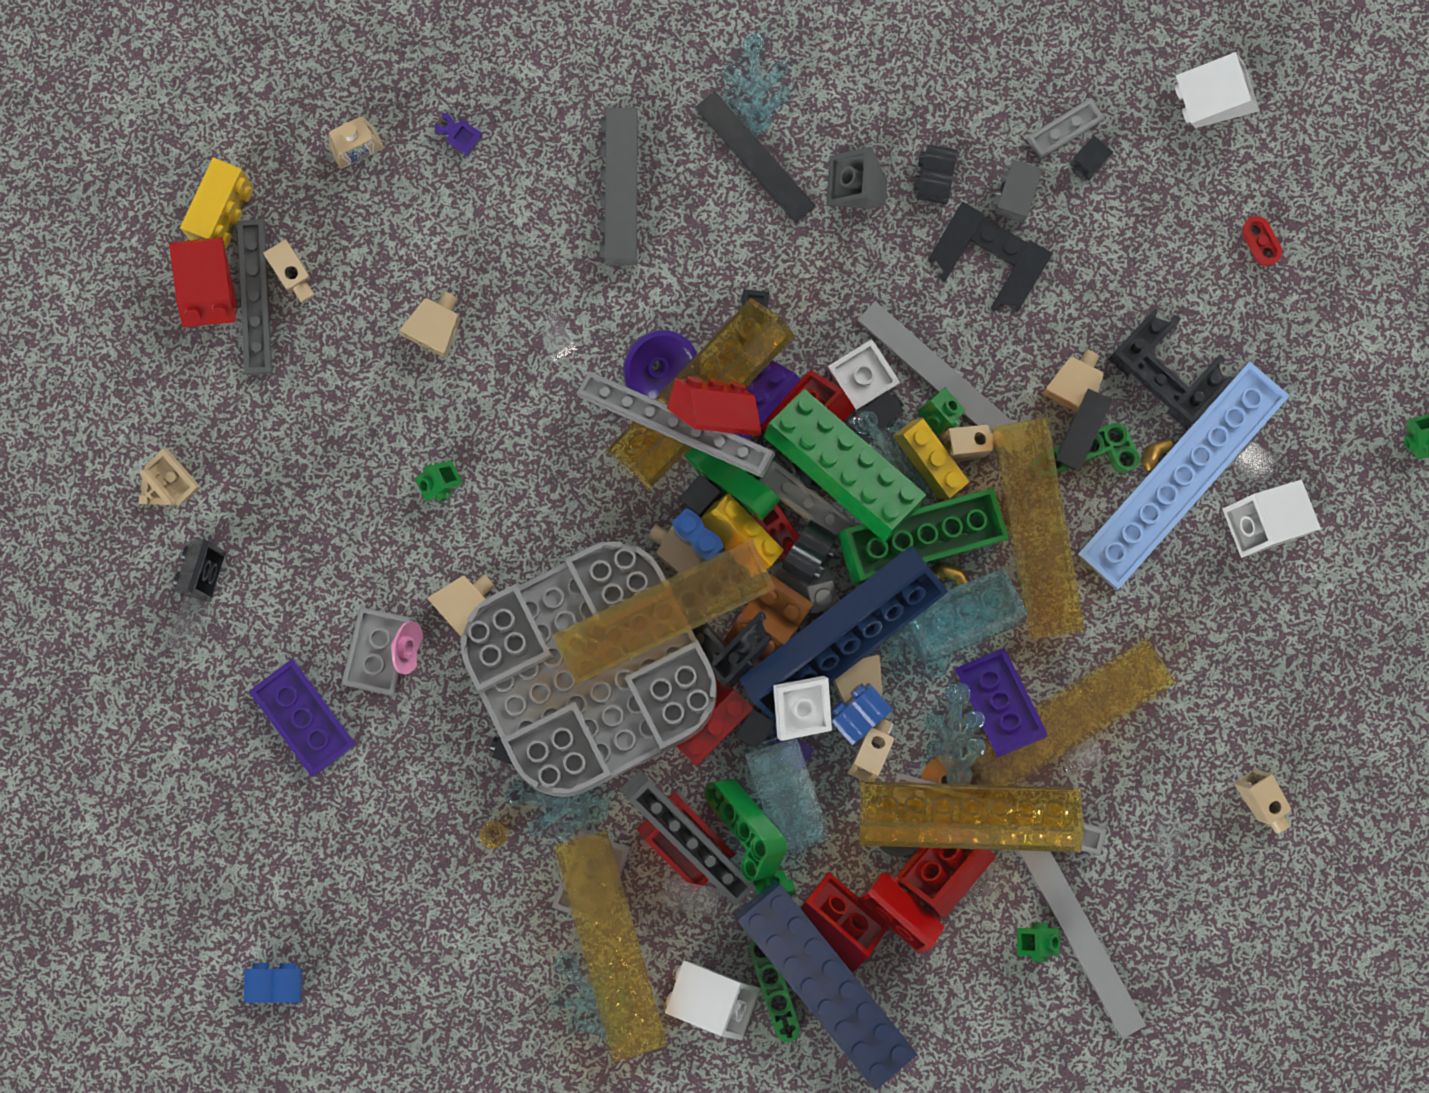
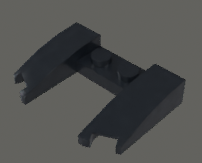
(970, 225)
(1184, 402)
(736, 659)

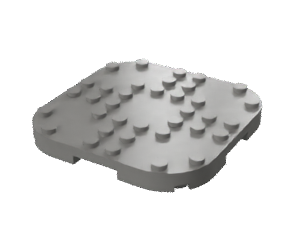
(586, 733)

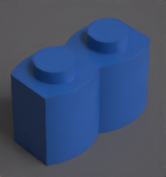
(692, 532)
(860, 712)
(273, 984)

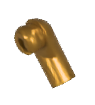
(1152, 453)
(952, 572)

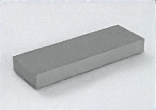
(1065, 128)

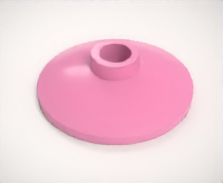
(405, 647)

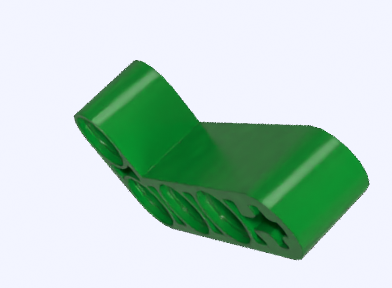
(1112, 449)
(730, 479)
(750, 826)
(772, 989)

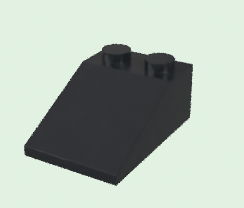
(199, 570)

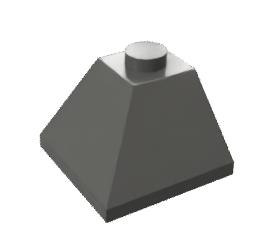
(856, 180)
(818, 592)

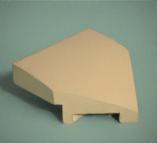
(166, 481)

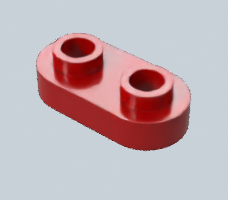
(1263, 241)

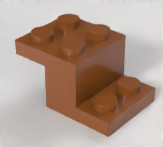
(784, 614)

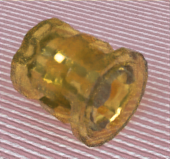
(486, 830)

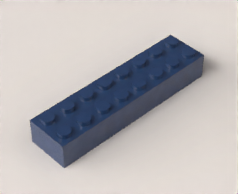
(848, 628)
(825, 984)

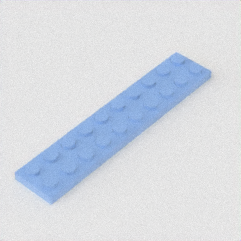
(1183, 476)

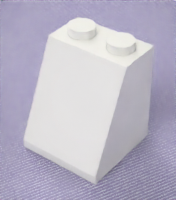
(1216, 91)
(1271, 518)
(711, 1000)

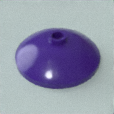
(661, 346)

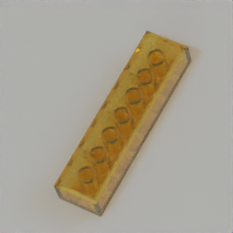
(732, 355)
(1037, 528)
(663, 611)
(1081, 712)
(970, 816)
(609, 946)

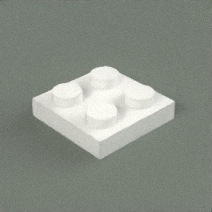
(863, 375)
(802, 708)

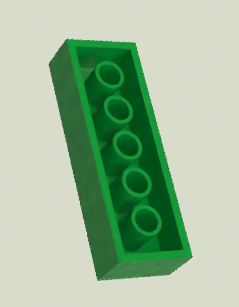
(844, 465)
(933, 531)

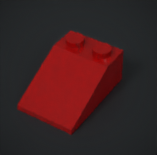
(203, 282)
(671, 854)

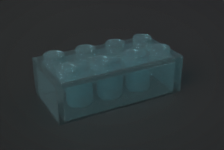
(968, 616)
(787, 792)

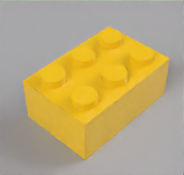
(217, 202)

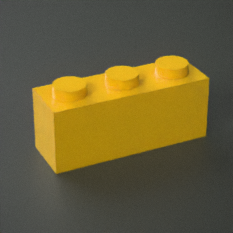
(931, 459)
(736, 525)

